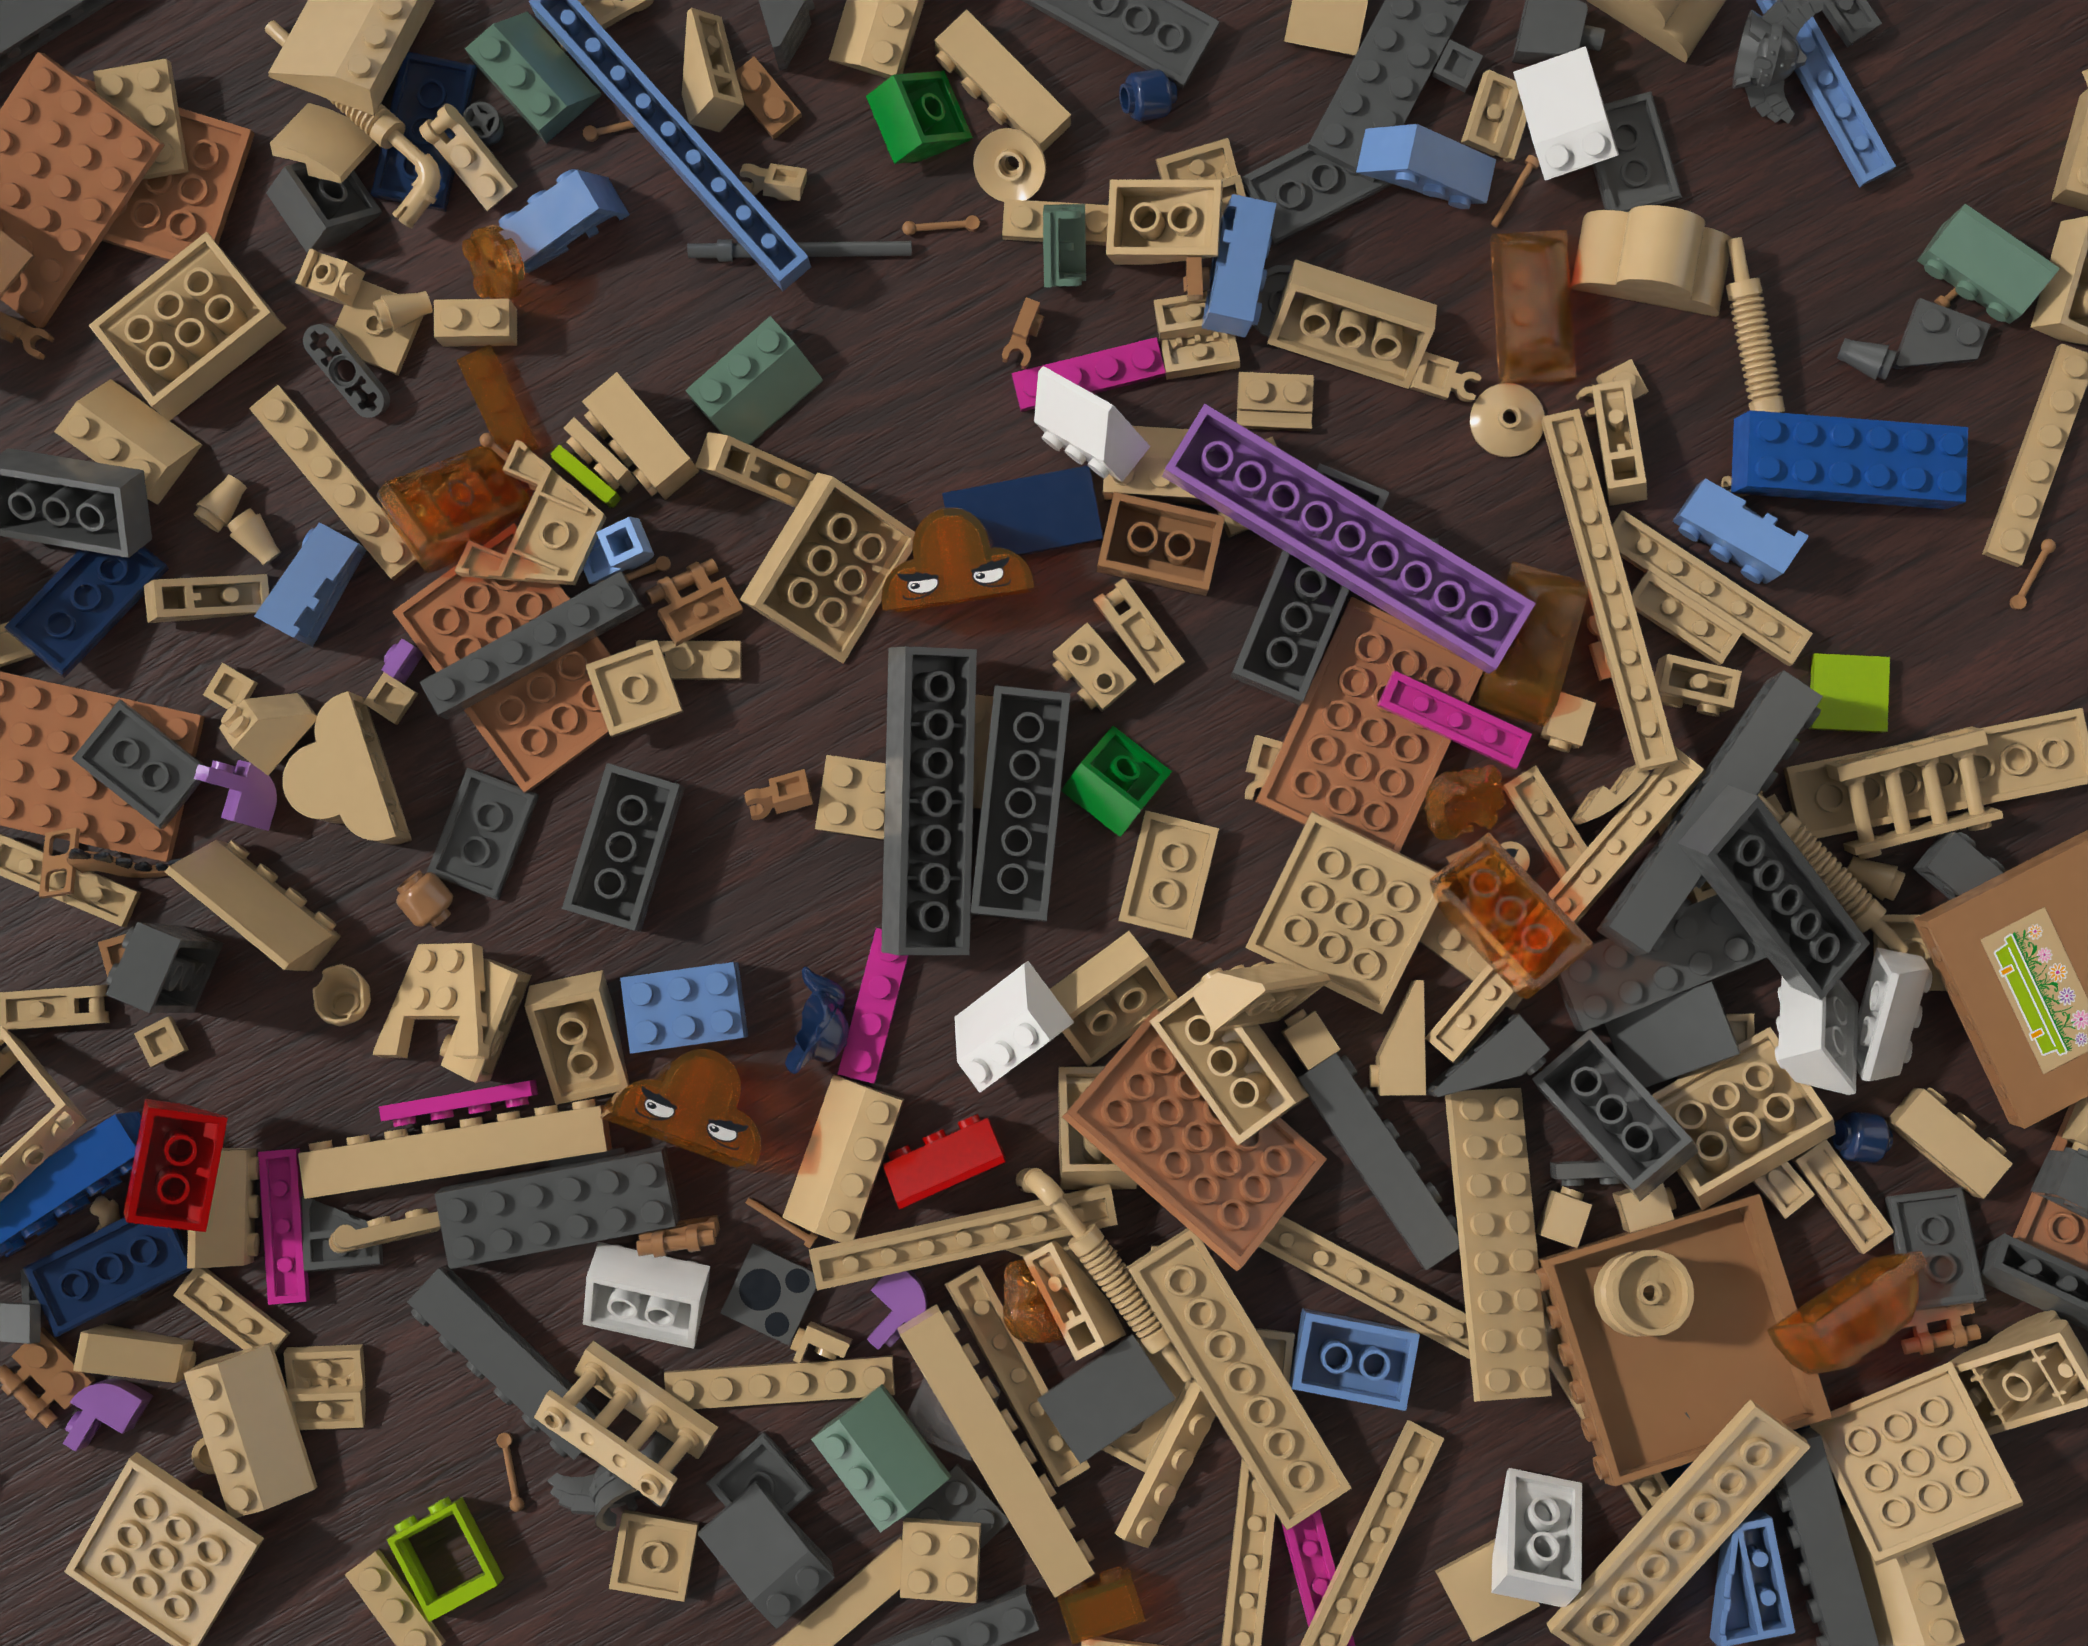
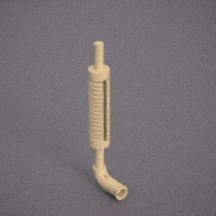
(388, 132)
(1753, 338)
(1853, 898)
(1106, 1267)

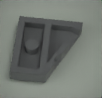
(1939, 337)
(318, 1225)

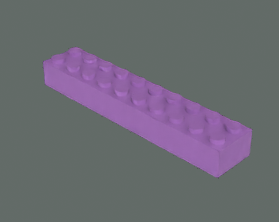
(1348, 539)

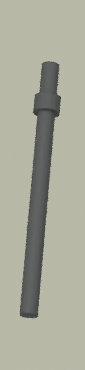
(726, 250)

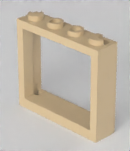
(48, 1132)

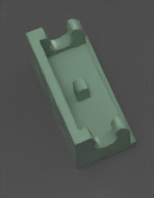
(1064, 244)

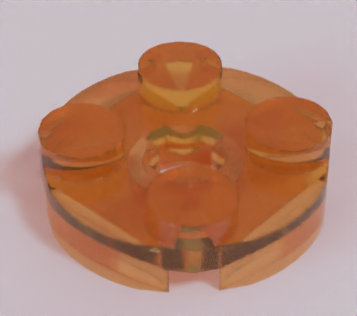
(494, 263)

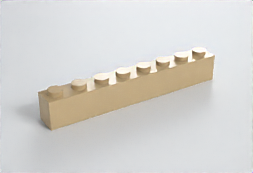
(454, 1151)
(995, 1449)

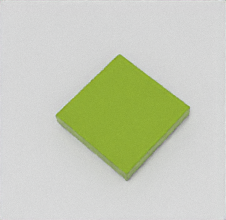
(1852, 692)

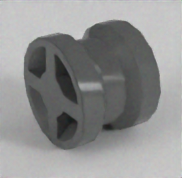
(478, 117)

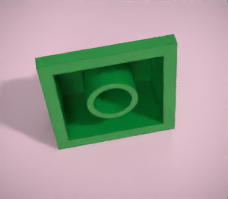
(918, 116)
(1116, 781)

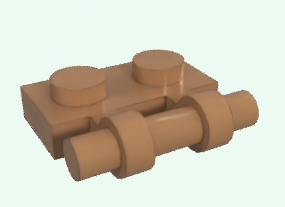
(696, 612)
(687, 1234)
(1954, 1335)
(52, 1369)

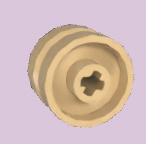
(1665, 1299)

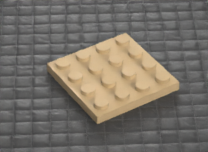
(1346, 911)
(1916, 1463)
(163, 1554)

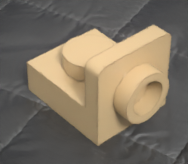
(827, 1342)

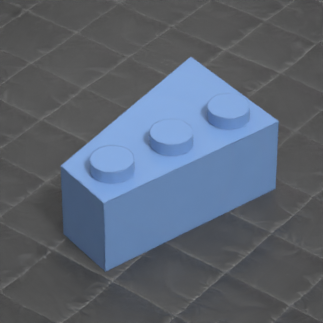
(1427, 164)
(561, 215)
(1239, 269)
(1737, 532)
(312, 584)
(1750, 1586)

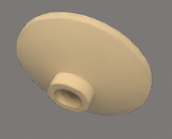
(998, 176)
(1494, 433)

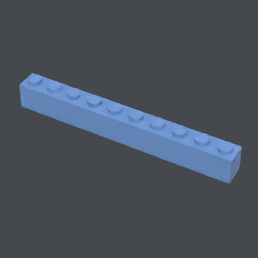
(674, 139)

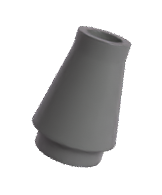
(1867, 357)

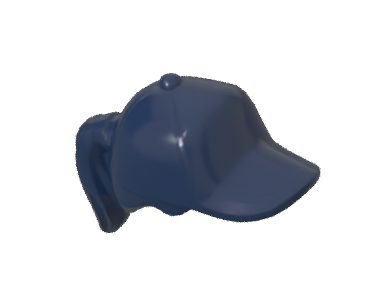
(823, 1023)

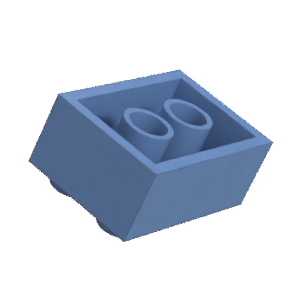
(684, 1007)
(1354, 1359)

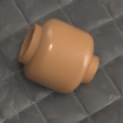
(424, 899)

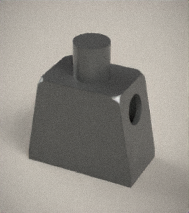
(1554, 29)

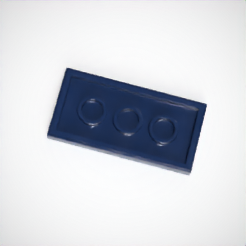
(419, 92)
(1035, 510)
(83, 605)
(105, 1271)

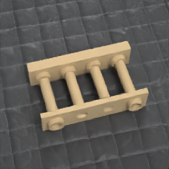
(1889, 763)
(644, 1400)

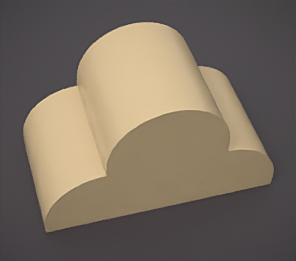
(1667, 23)
(1653, 258)
(346, 774)
(2026, 1373)

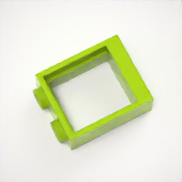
(430, 1602)

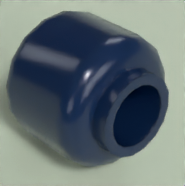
(1147, 95)
(1862, 1137)

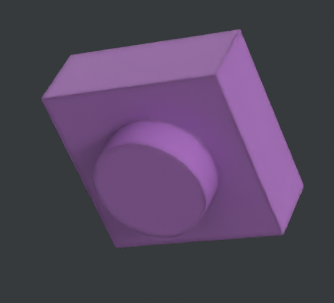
(401, 660)

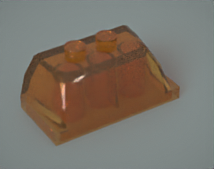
(1533, 307)
(1536, 663)
(1508, 917)
(1851, 1315)

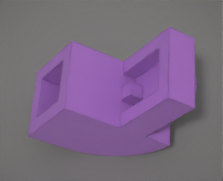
(250, 794)
(905, 1297)
(108, 1401)

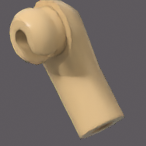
(106, 1210)

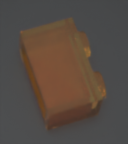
(1101, 1605)

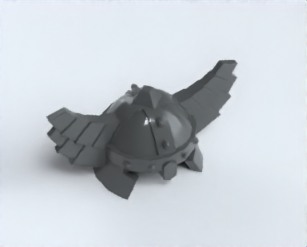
(1771, 54)
(604, 1489)

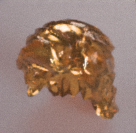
(1464, 798)
(1024, 1309)

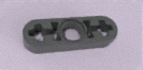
(335, 343)

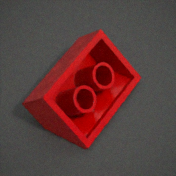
(943, 1160)
(175, 1166)

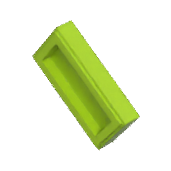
(585, 476)

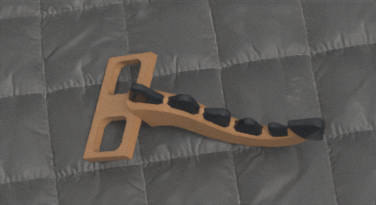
(89, 861)

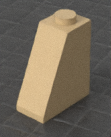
(133, 1354)

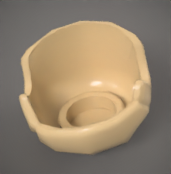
(341, 995)

